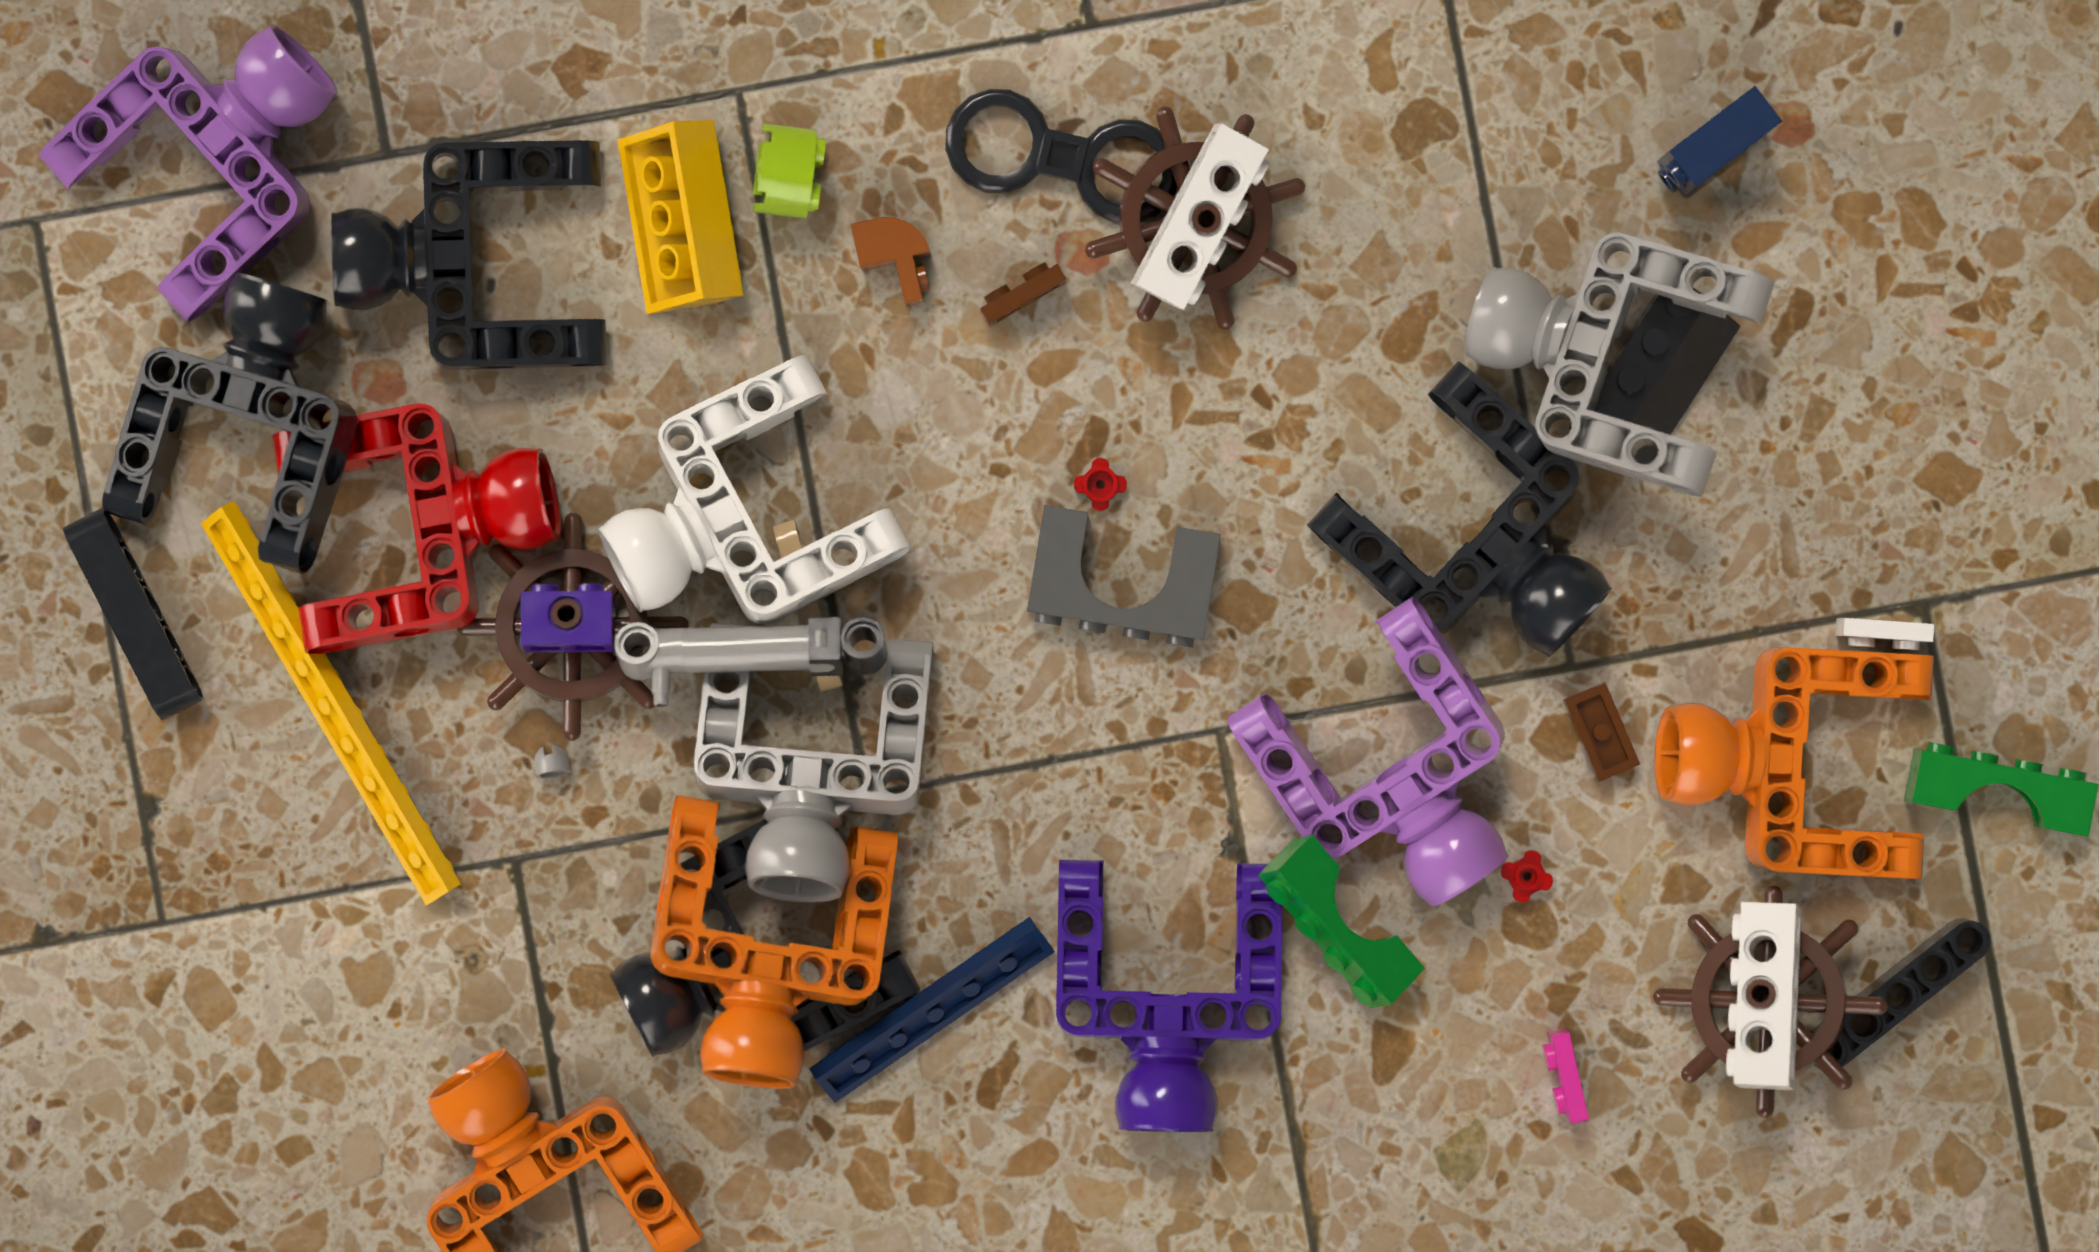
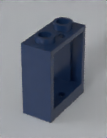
(1717, 142)

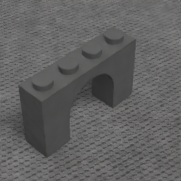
(1176, 611)

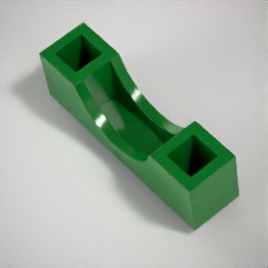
(2055, 802)
(1304, 883)

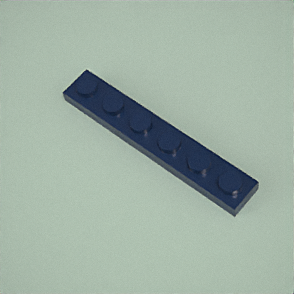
(931, 1010)

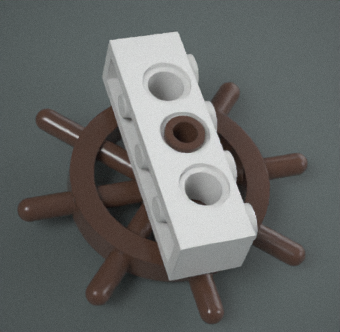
(1196, 217)
(1769, 999)

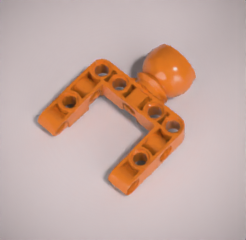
(1706, 755)
(754, 1036)
(516, 1153)

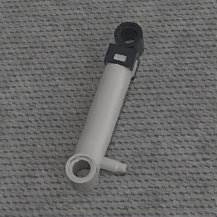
(749, 648)

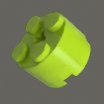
(787, 171)

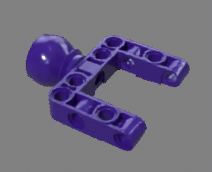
(1167, 1038)

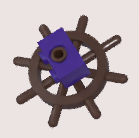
(564, 622)

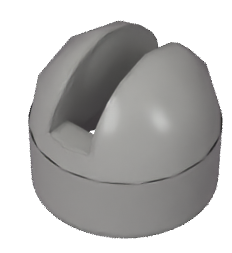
(551, 764)

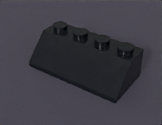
(1663, 367)

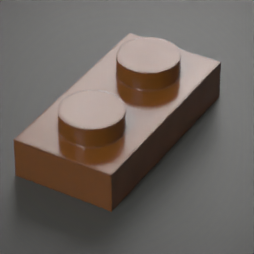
(1038, 283)
(1601, 731)

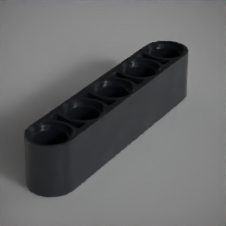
(133, 613)
(1917, 987)

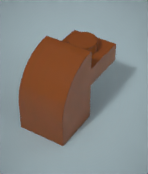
(890, 242)

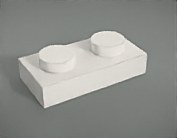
(1904, 634)

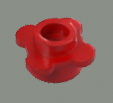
(1100, 471)
(1514, 874)

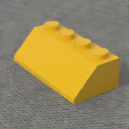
(680, 216)

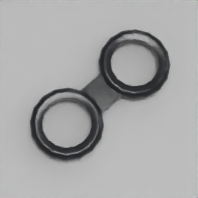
(1052, 152)

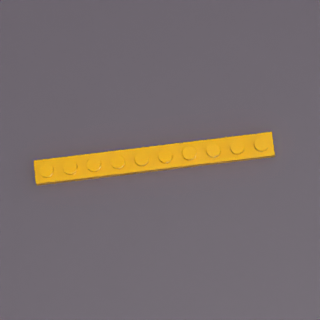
(331, 706)

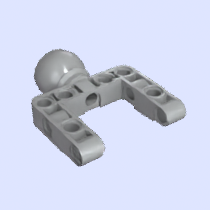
(1521, 323)
(799, 850)

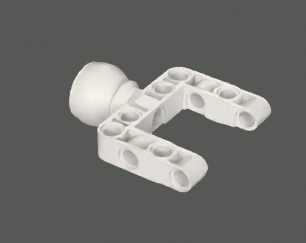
(706, 526)

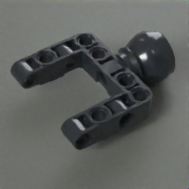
(429, 257)
(250, 381)
(1512, 559)
(671, 1008)

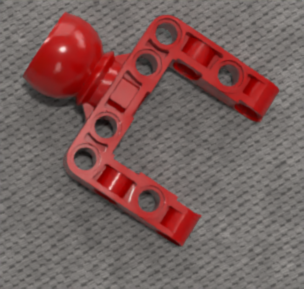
(457, 511)

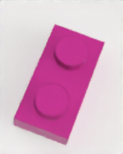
(1569, 1094)

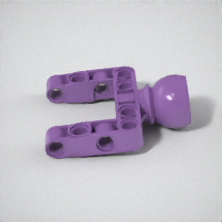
(272, 89)
(1416, 801)

